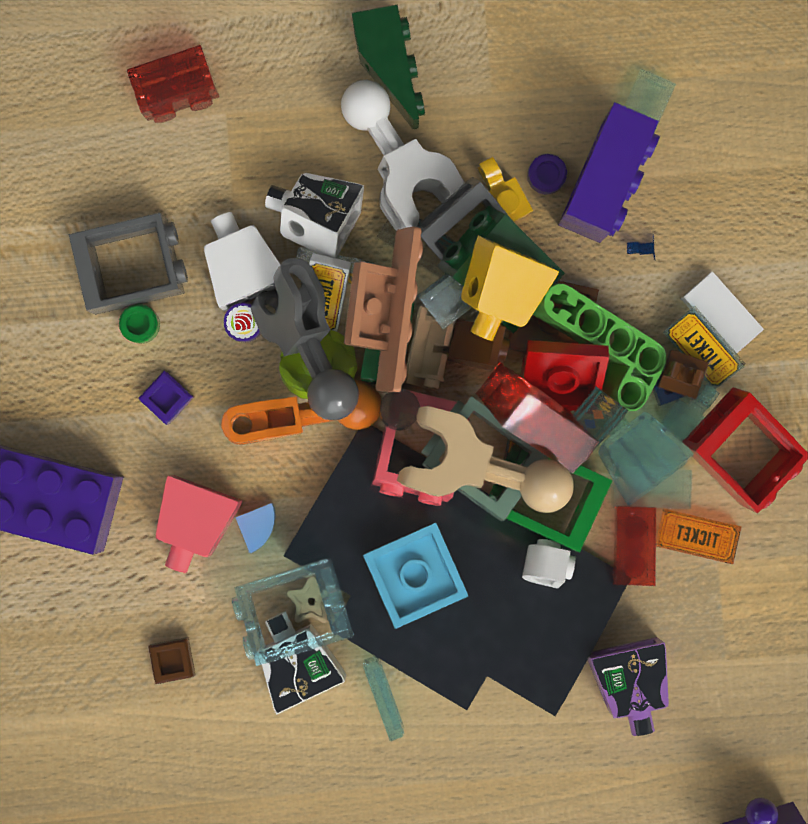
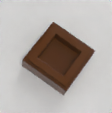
(171, 660)

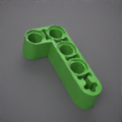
(596, 330)

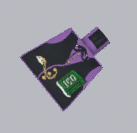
(633, 681)

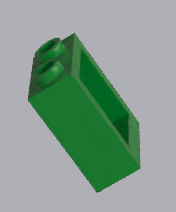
(583, 515)

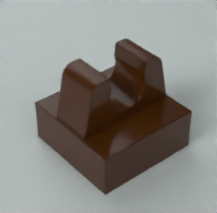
(683, 374)

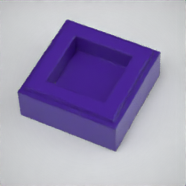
(166, 397)

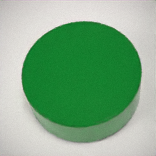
(139, 324)

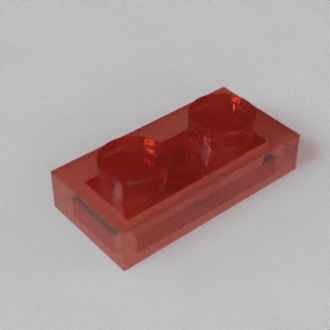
(635, 546)

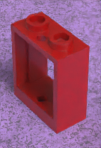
(721, 423)

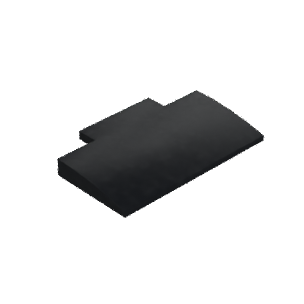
(504, 630)

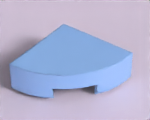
(257, 526)

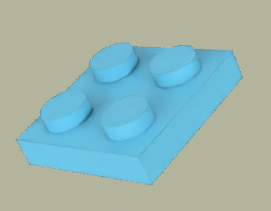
(415, 575)

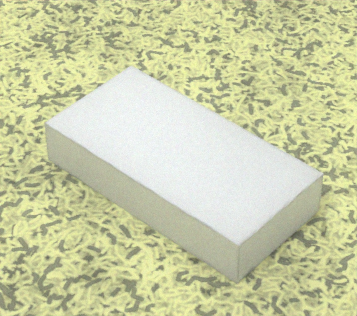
(723, 311)

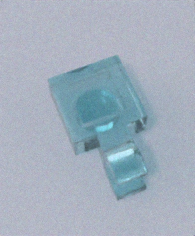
(684, 418)

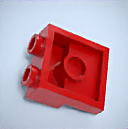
(565, 369)

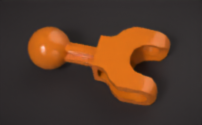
(286, 416)

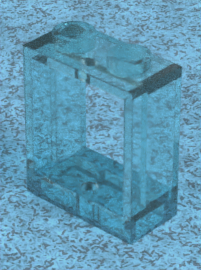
(332, 600)

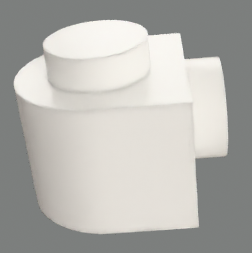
(548, 564)

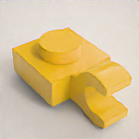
(508, 193)

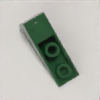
(383, 54)

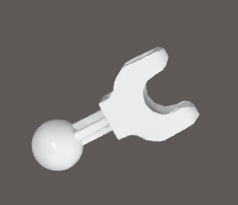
(403, 167)

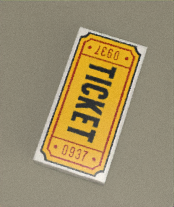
(334, 278)

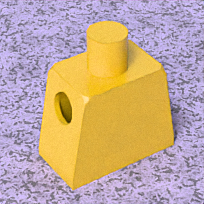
(503, 286)

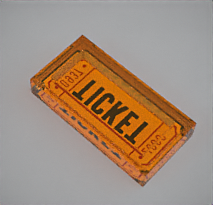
(698, 536)

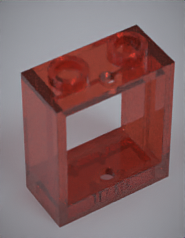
(536, 418)

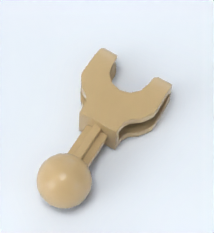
(468, 461)

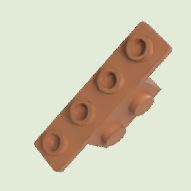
(382, 308)

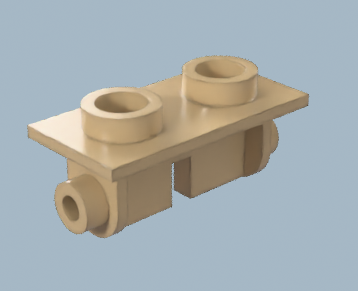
(426, 355)

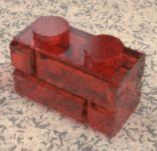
(173, 84)

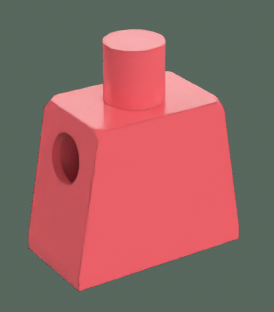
(193, 520)

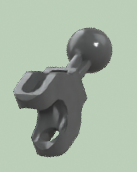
(300, 328)

